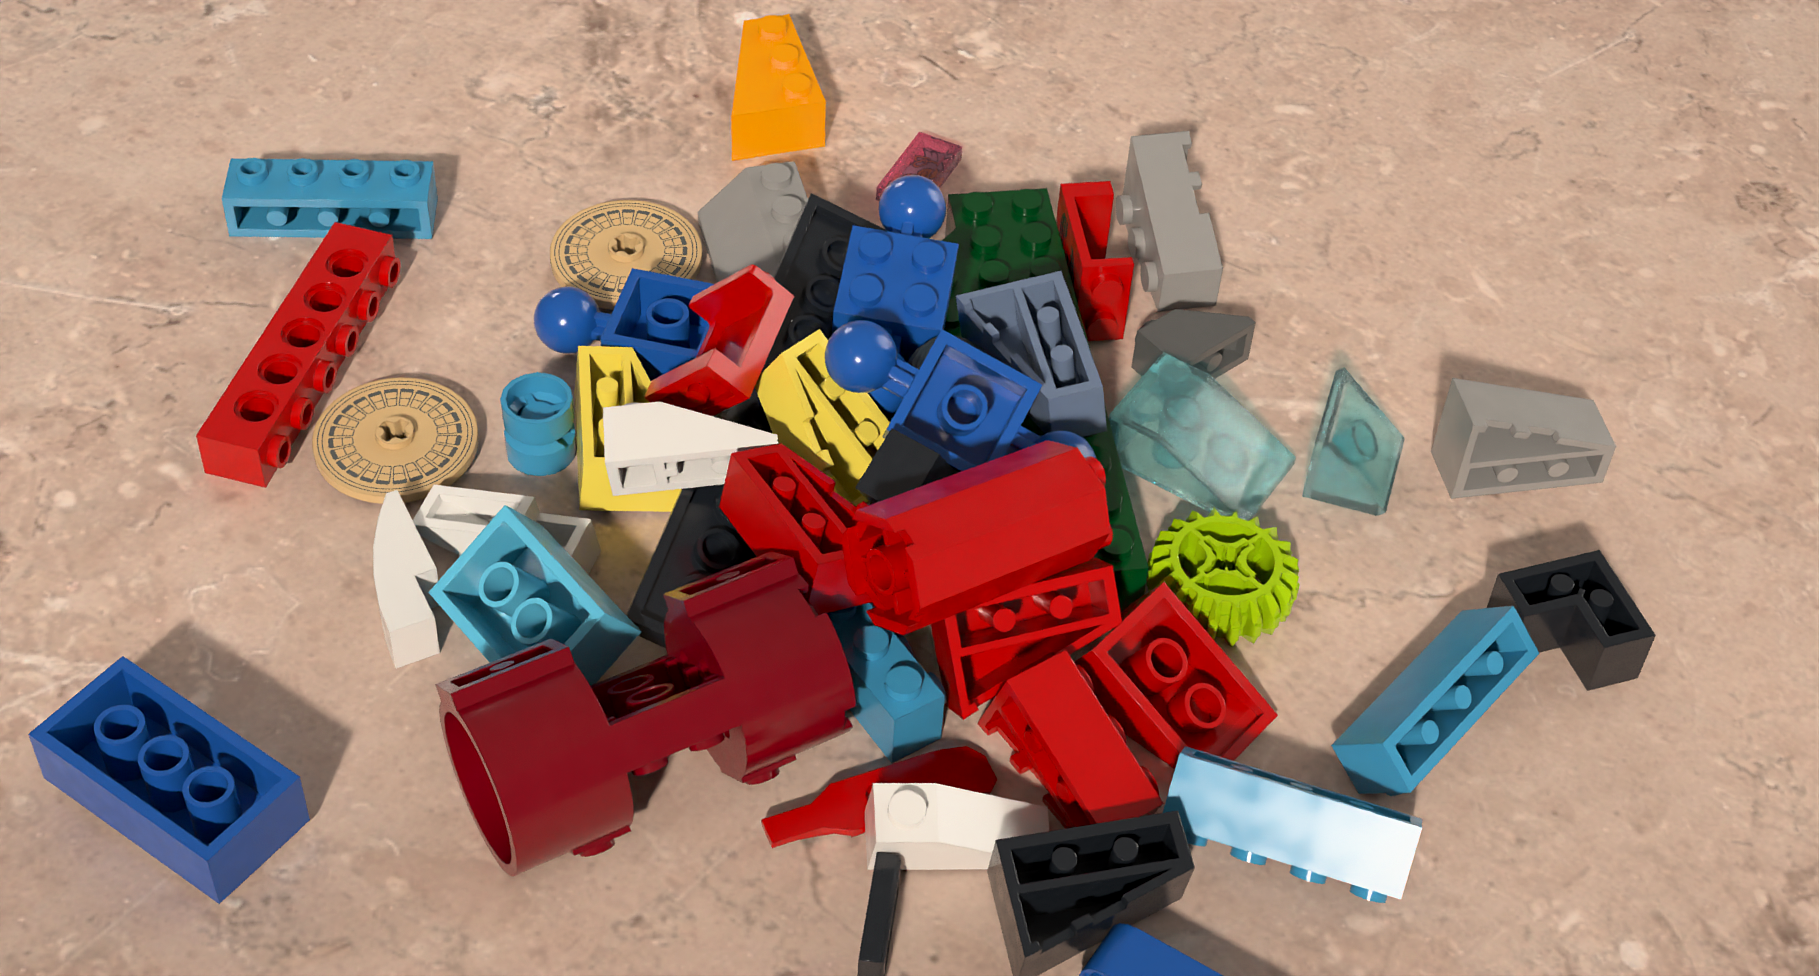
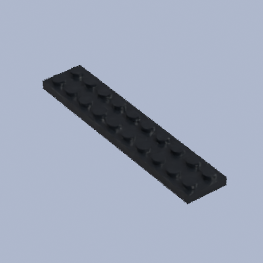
(698, 534)

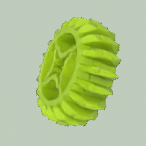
(1223, 563)

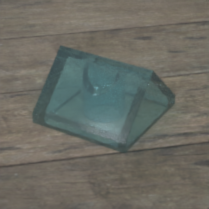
(1353, 451)

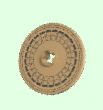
(610, 238)
(354, 433)

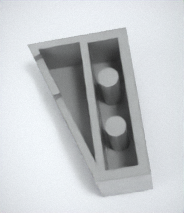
(1165, 226)

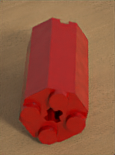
(977, 535)

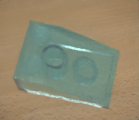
(1197, 440)

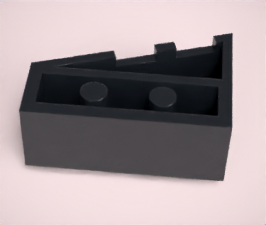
(1073, 884)

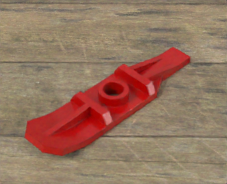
(843, 803)

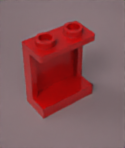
(743, 324)

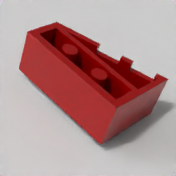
(791, 509)
(1022, 629)
(1070, 745)

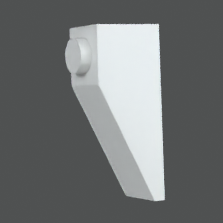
(671, 447)
(943, 825)

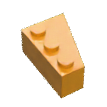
(775, 92)

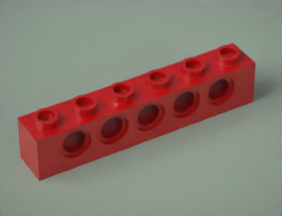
(298, 356)

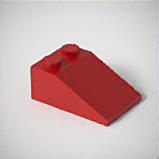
(1173, 682)

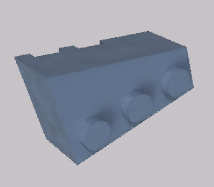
(1040, 335)

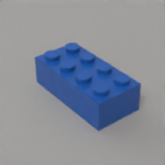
(170, 778)

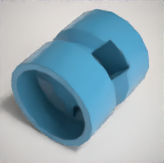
(538, 424)

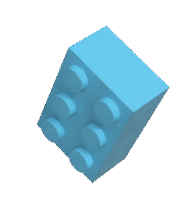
(525, 588)

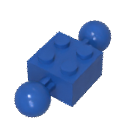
(900, 273)
(648, 316)
(956, 401)

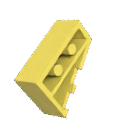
(602, 380)

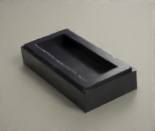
(880, 915)

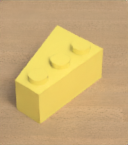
(819, 418)

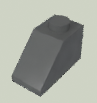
(1198, 338)

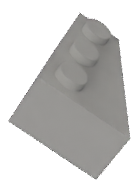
(1518, 440)

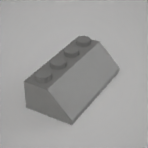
(753, 218)

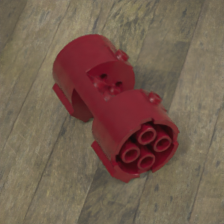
(550, 755)

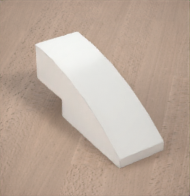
(458, 515)
(402, 583)

